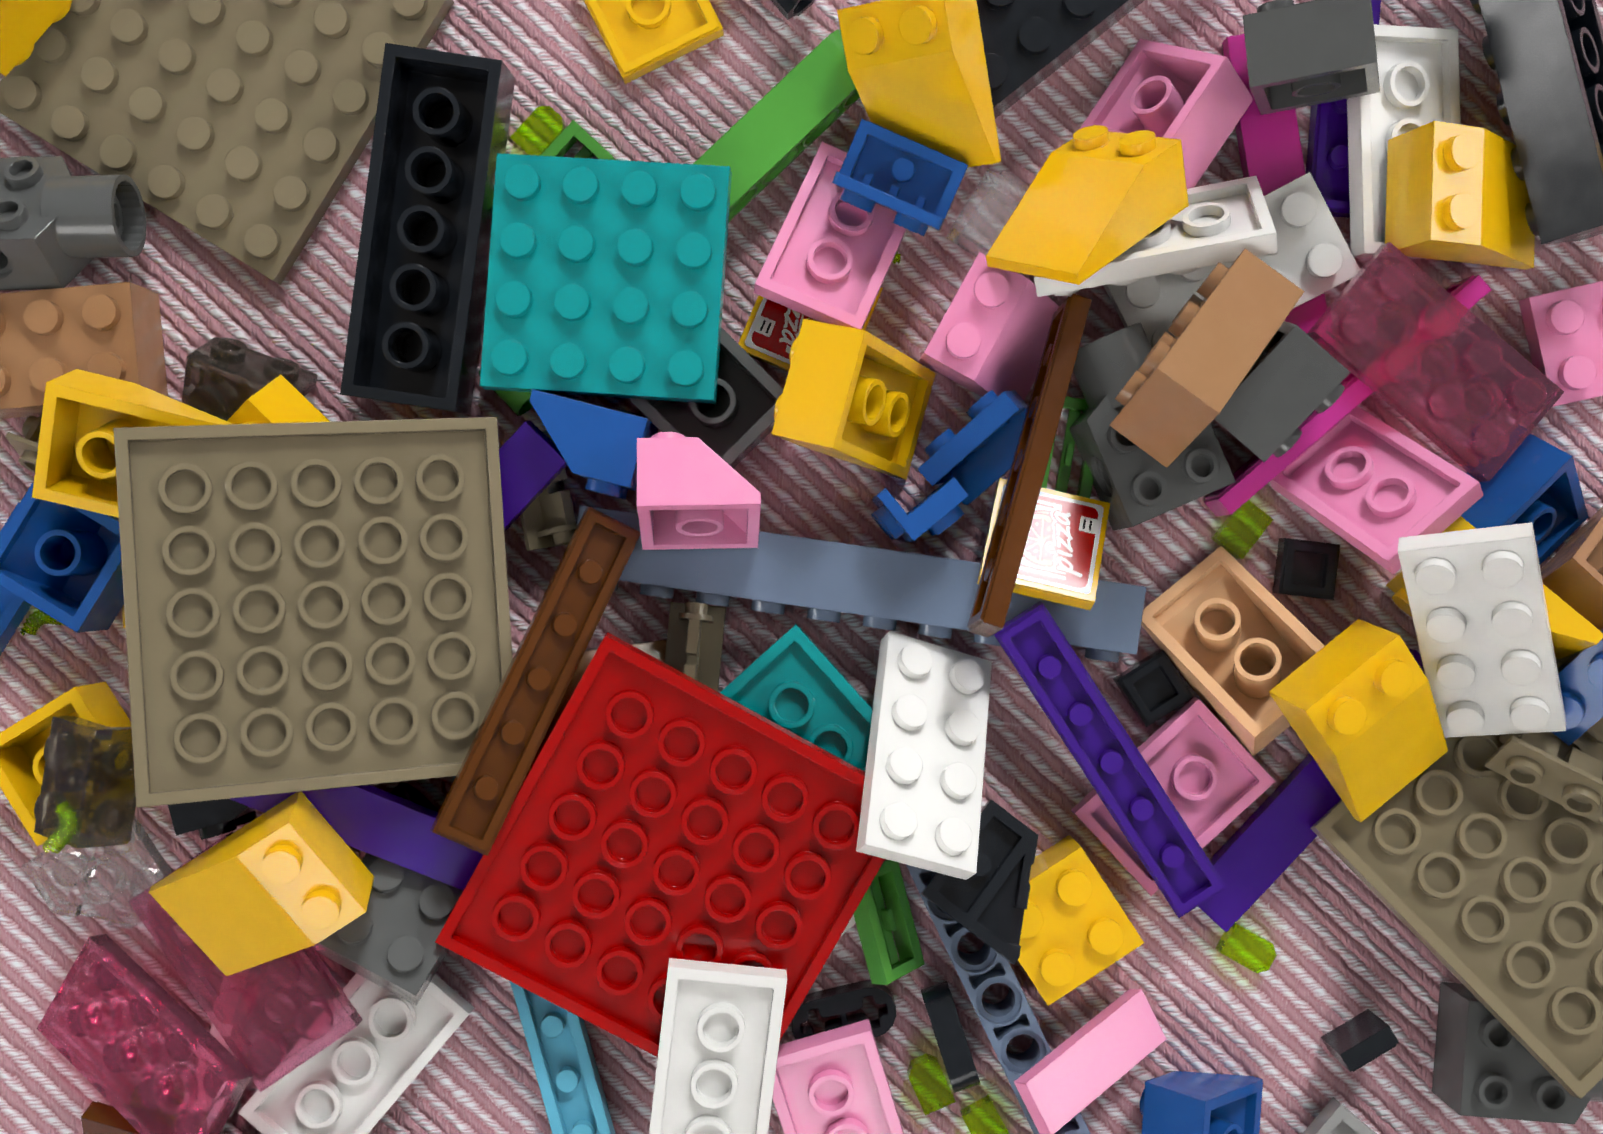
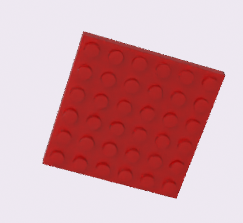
(661, 835)

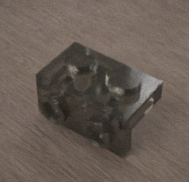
(228, 373)
(95, 773)

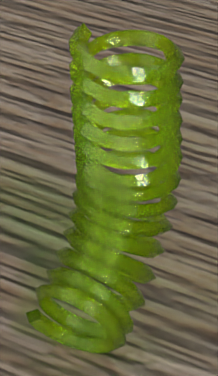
(34, 623)
(63, 829)

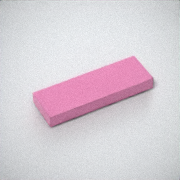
(1089, 1061)

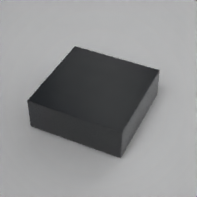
(1306, 568)
(1153, 687)
(1360, 1040)

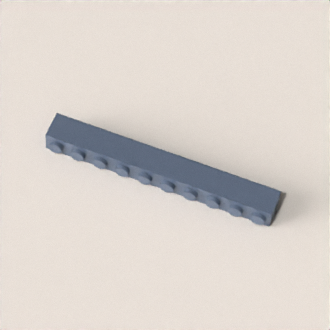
(869, 583)

